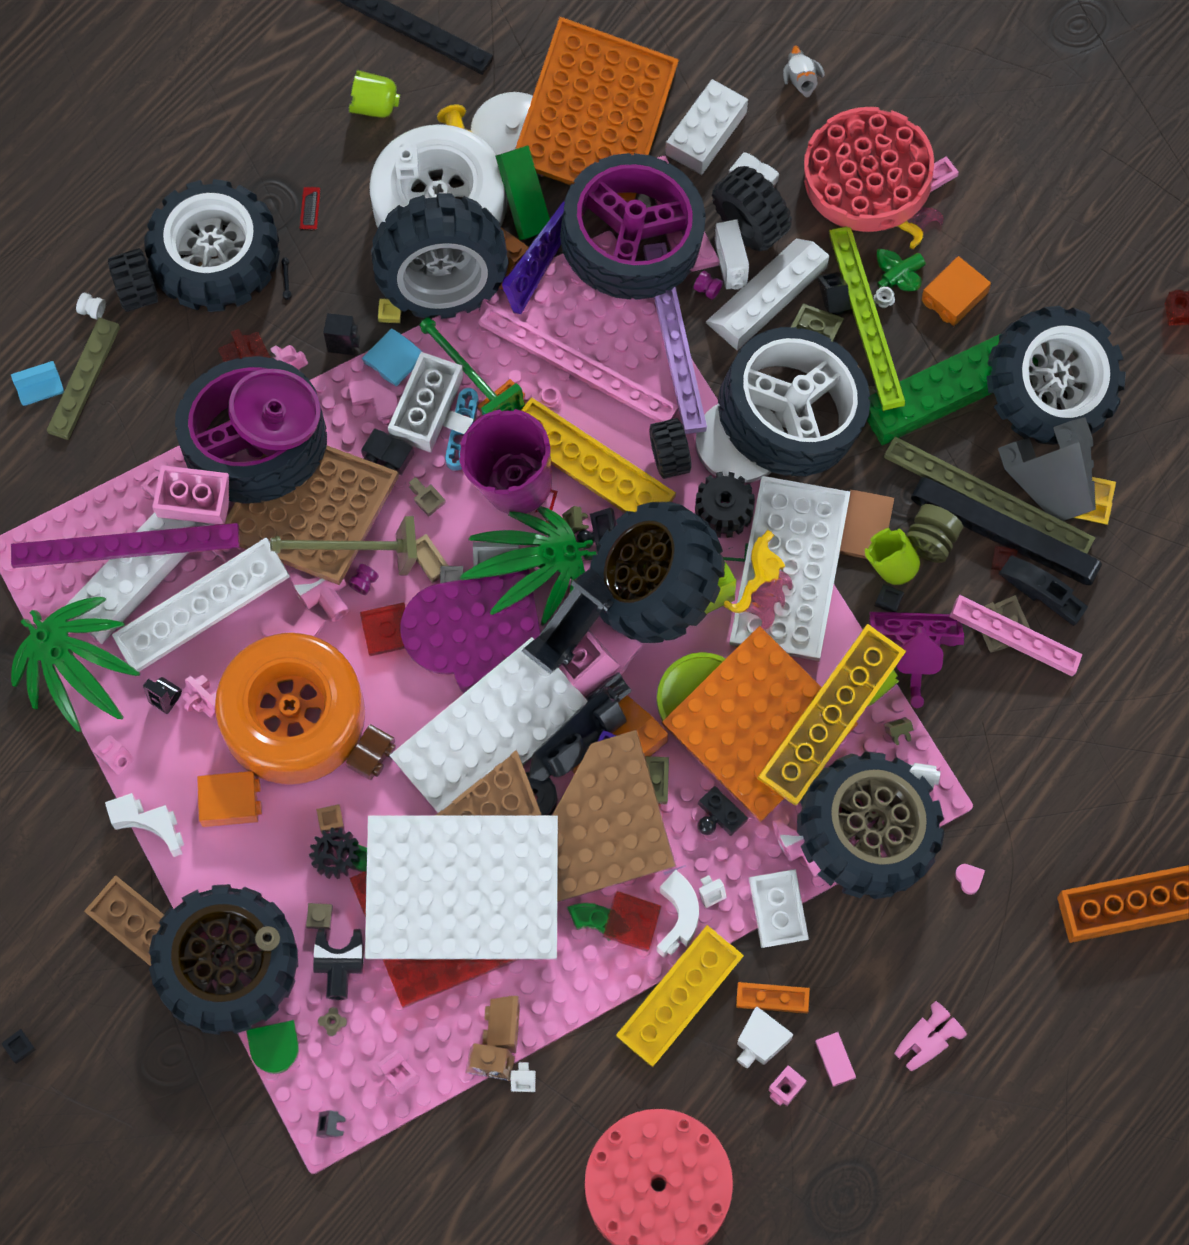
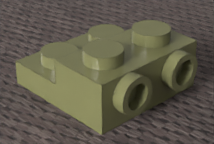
(818, 321)

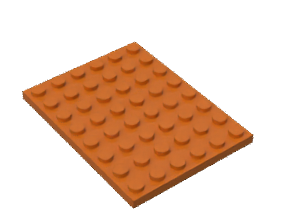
(594, 101)

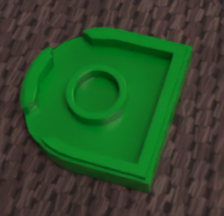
(274, 1046)

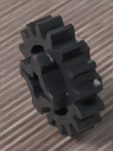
(345, 847)

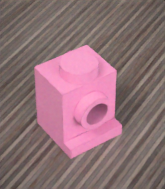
(792, 1080)

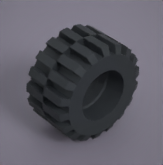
(670, 448)

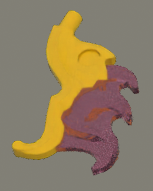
(918, 222)
(767, 585)

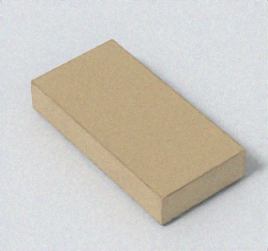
(429, 558)

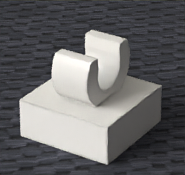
(712, 891)
(523, 1079)

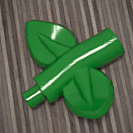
(900, 271)

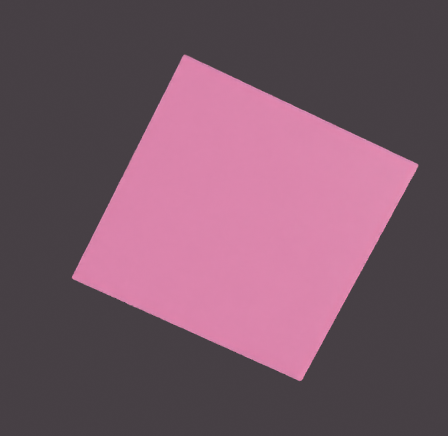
(401, 699)

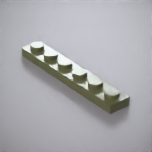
(83, 378)

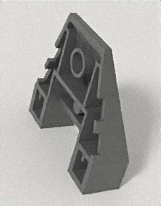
(1060, 479)

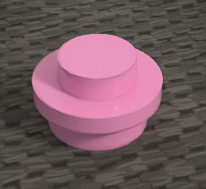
(550, 397)

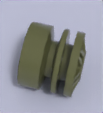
(934, 533)

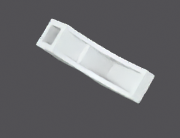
(126, 811)

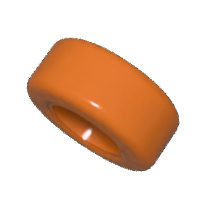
(258, 672)

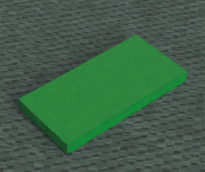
(523, 191)

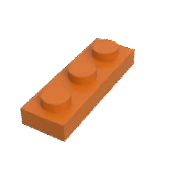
(773, 997)

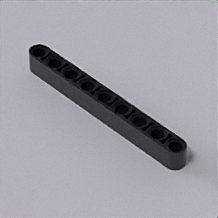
(1009, 532)

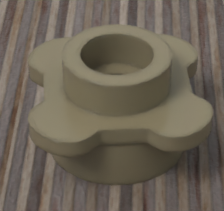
(325, 1020)

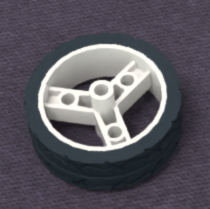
(827, 369)

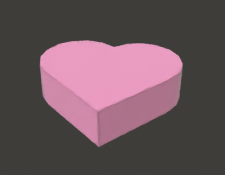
(969, 877)

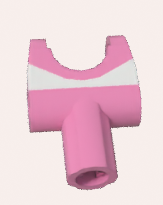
(320, 591)
(790, 844)

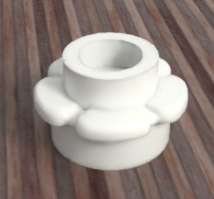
(884, 292)

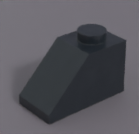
(834, 293)

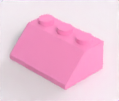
(192, 495)

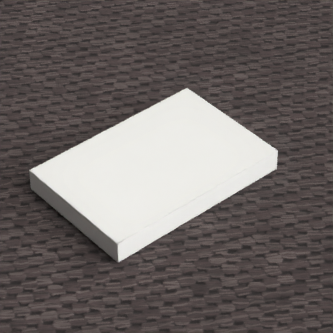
(778, 908)

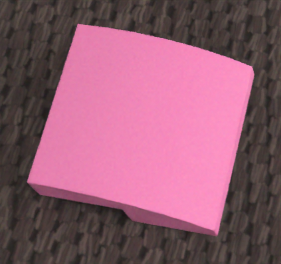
(618, 645)

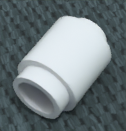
(927, 771)

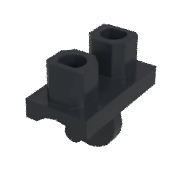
(615, 686)

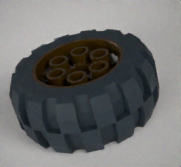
(659, 570)

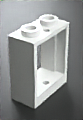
(731, 254)

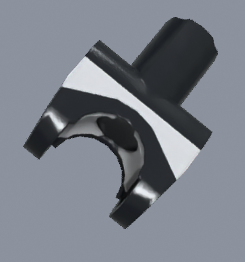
(338, 963)

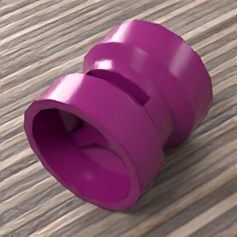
(707, 284)
(363, 579)

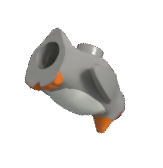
(802, 71)

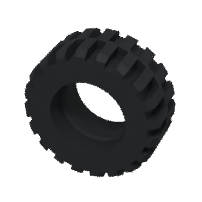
(755, 205)

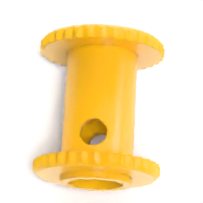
(452, 115)

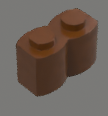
(370, 752)

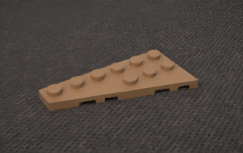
(499, 793)

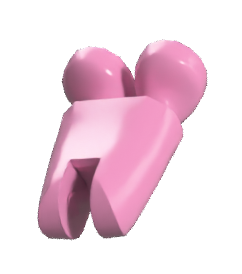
(926, 1041)

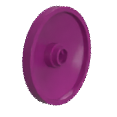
(274, 409)

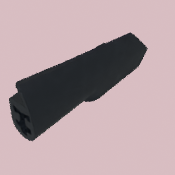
(571, 741)

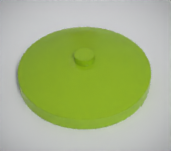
(683, 678)

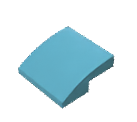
(392, 357)

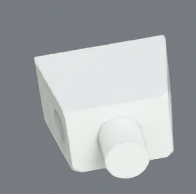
(761, 1039)

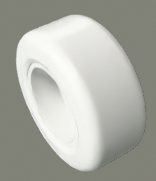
(444, 153)

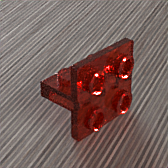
(243, 346)

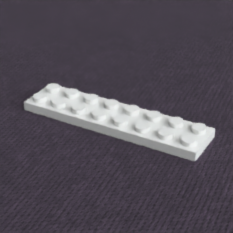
(200, 605)

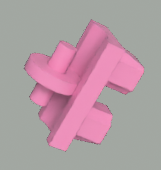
(290, 356)
(198, 697)

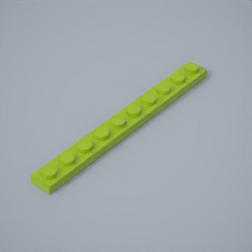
(867, 319)

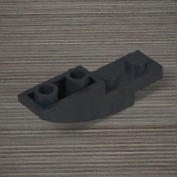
(1045, 587)

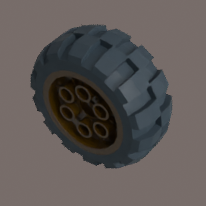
(233, 1004)

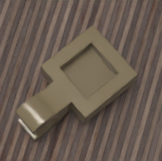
(427, 498)

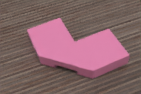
(369, 391)
(307, 624)

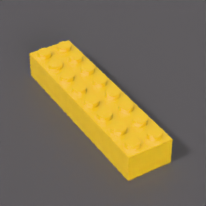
(831, 714)

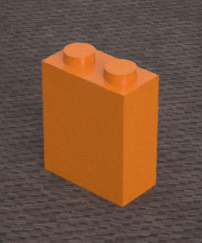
(955, 291)
(228, 799)

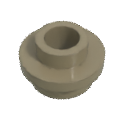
(267, 946)

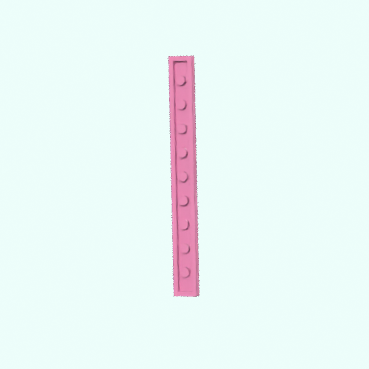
(578, 365)

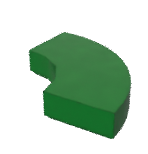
(589, 916)

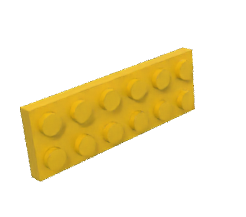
(679, 995)

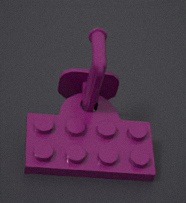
(921, 639)

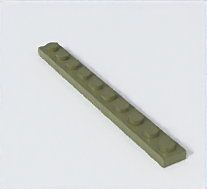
(984, 493)

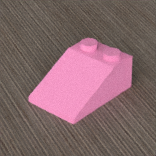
(590, 665)

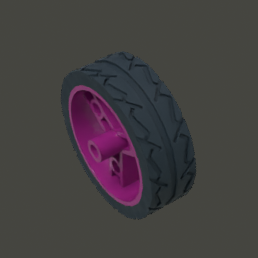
(680, 211)
(205, 449)

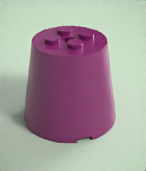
(508, 460)

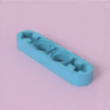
(471, 412)

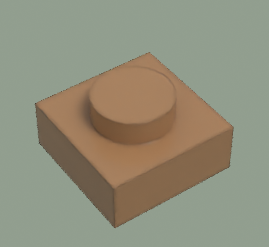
(330, 817)

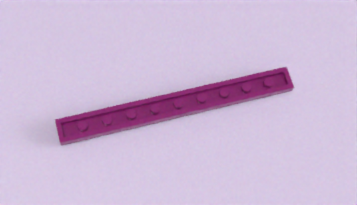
(125, 545)

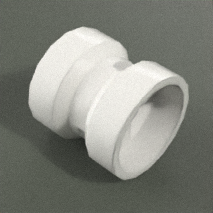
(92, 306)

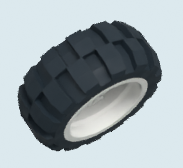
(237, 268)
(1064, 334)

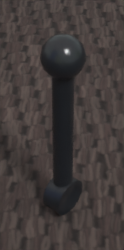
(286, 294)

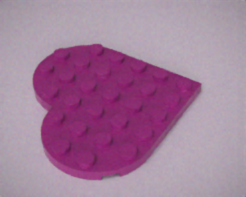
(453, 632)

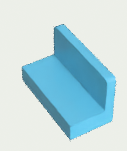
(37, 383)

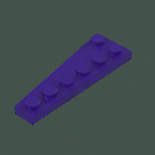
(530, 269)

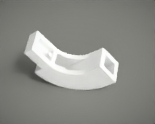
(684, 899)

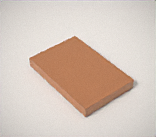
(864, 518)

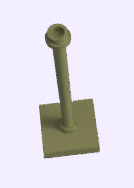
(404, 545)

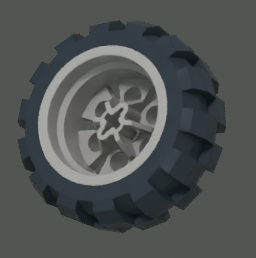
(439, 256)

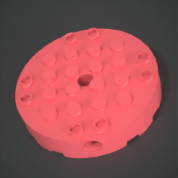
(868, 169)
(663, 1148)

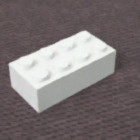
(706, 127)
(426, 401)

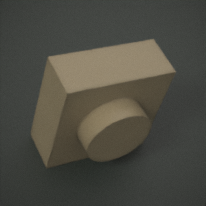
(319, 916)

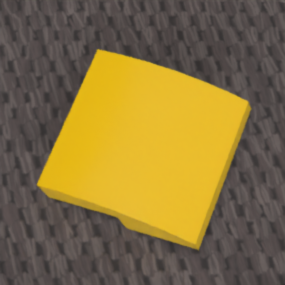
(1103, 501)

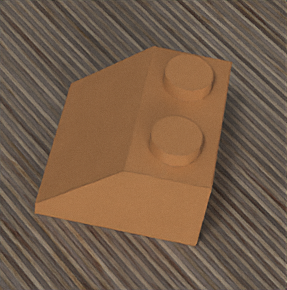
(503, 1023)

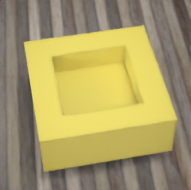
(388, 312)

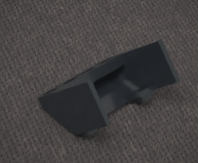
(570, 622)

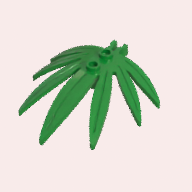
(552, 554)
(53, 646)

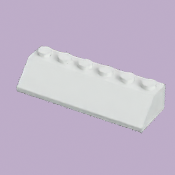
(769, 292)

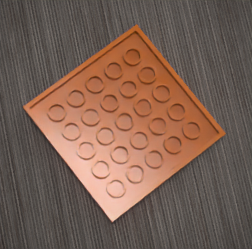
(744, 716)

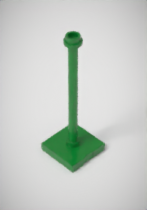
(506, 401)

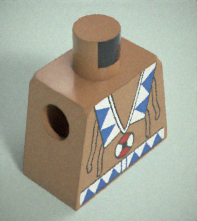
(490, 1062)

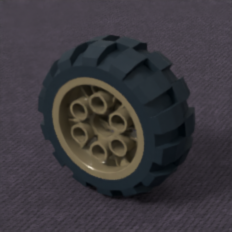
(860, 866)

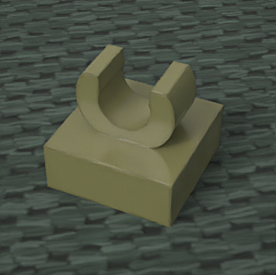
(574, 519)
(899, 727)

